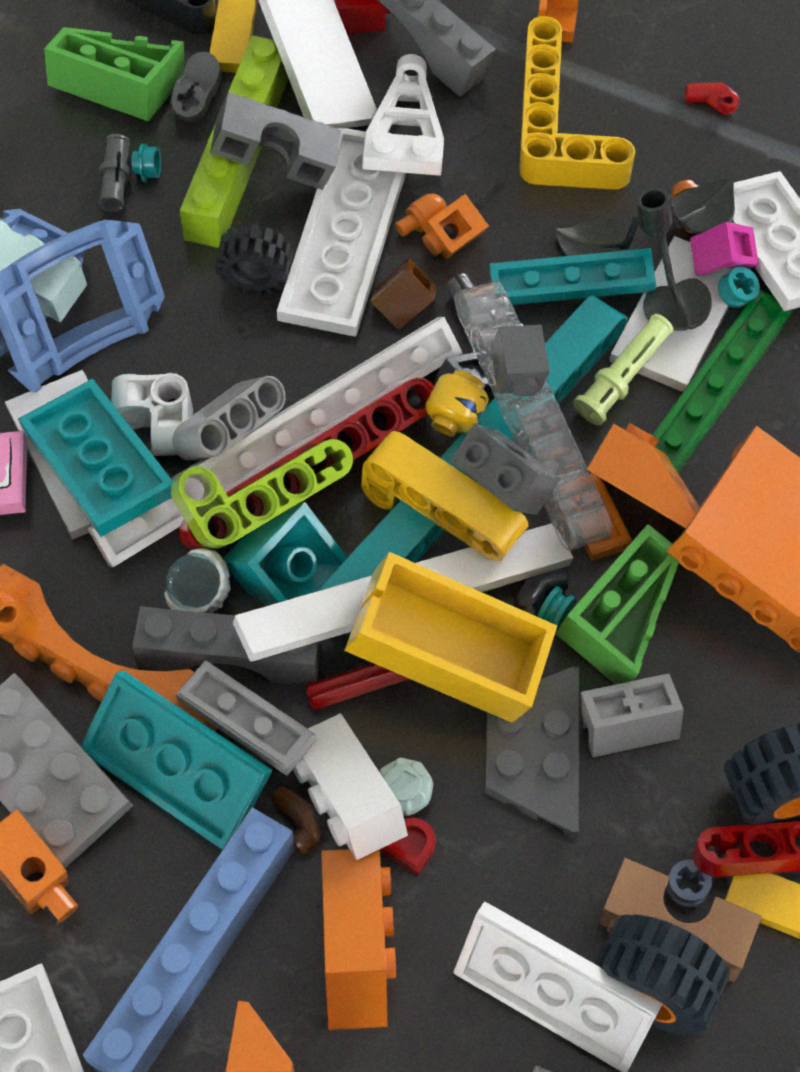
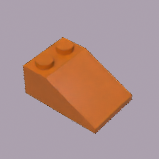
(644, 472)

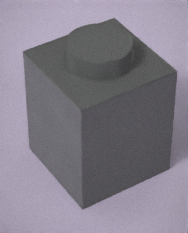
(520, 359)

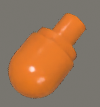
(419, 213)

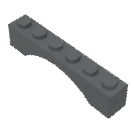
(450, 46)

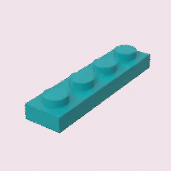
(576, 276)

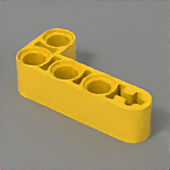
(442, 494)

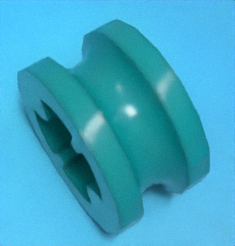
(740, 277)
(556, 607)

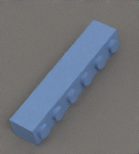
(192, 947)

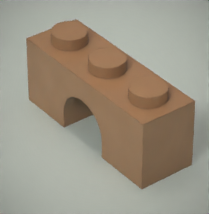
(725, 928)

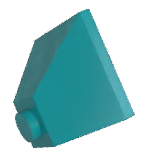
(285, 557)

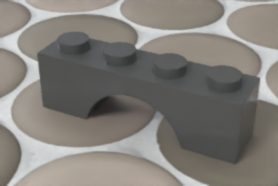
(187, 638)

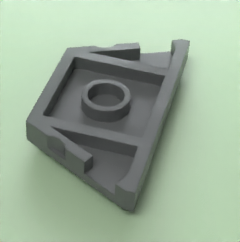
(538, 755)

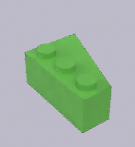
(114, 72)
(621, 609)

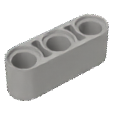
(229, 418)

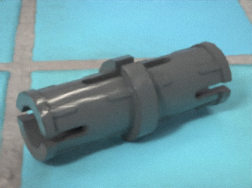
(114, 173)

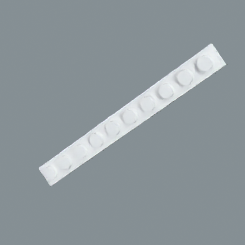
(291, 428)

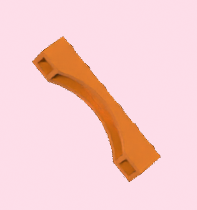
(46, 640)

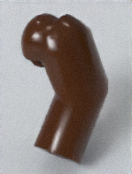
(303, 815)

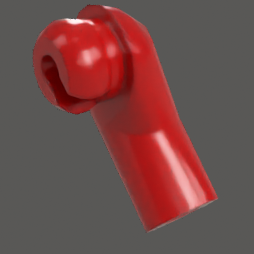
(714, 94)

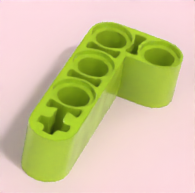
(268, 488)

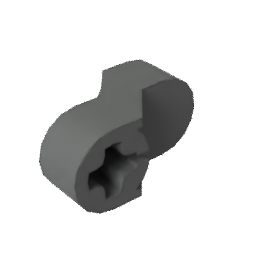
(196, 87)

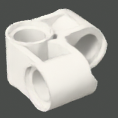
(144, 404)

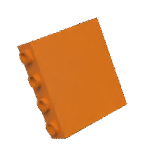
(750, 535)

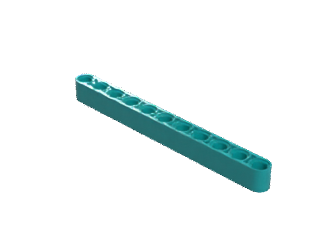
(570, 357)

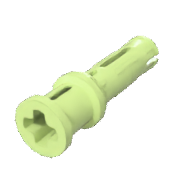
(612, 382)

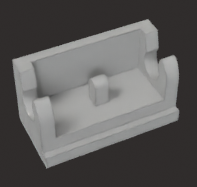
(631, 715)

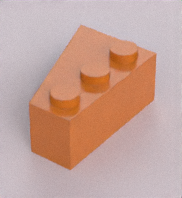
(355, 939)

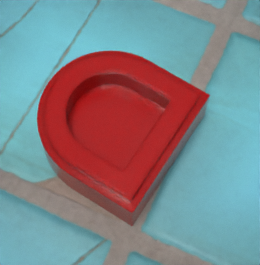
(415, 849)

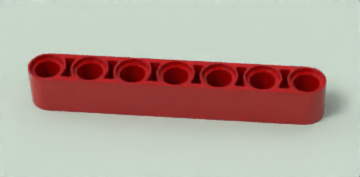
(357, 426)

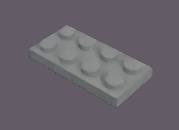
(52, 776)

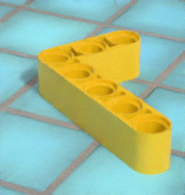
(560, 157)

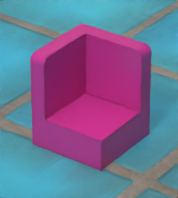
(722, 247)

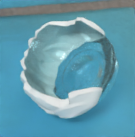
(198, 582)

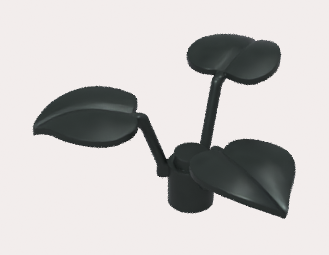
(699, 208)

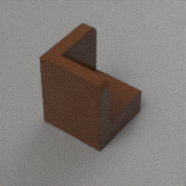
(404, 294)

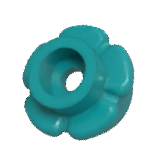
(146, 162)

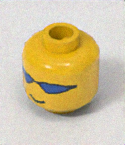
(456, 403)

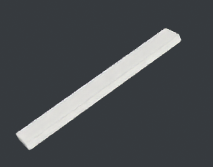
(335, 609)

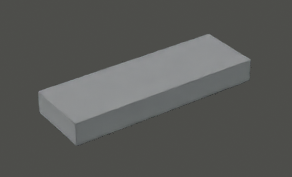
(246, 717)

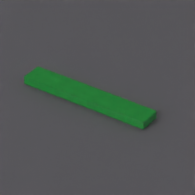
(720, 378)

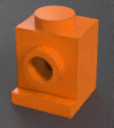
(461, 217)

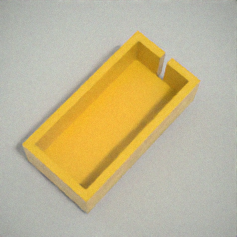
(451, 638)

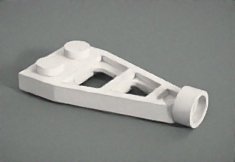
(405, 152)

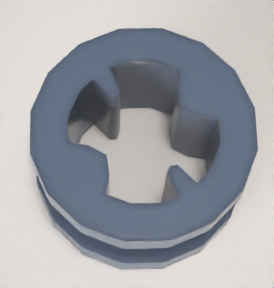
(686, 897)

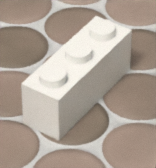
(350, 790)

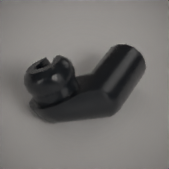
(536, 588)

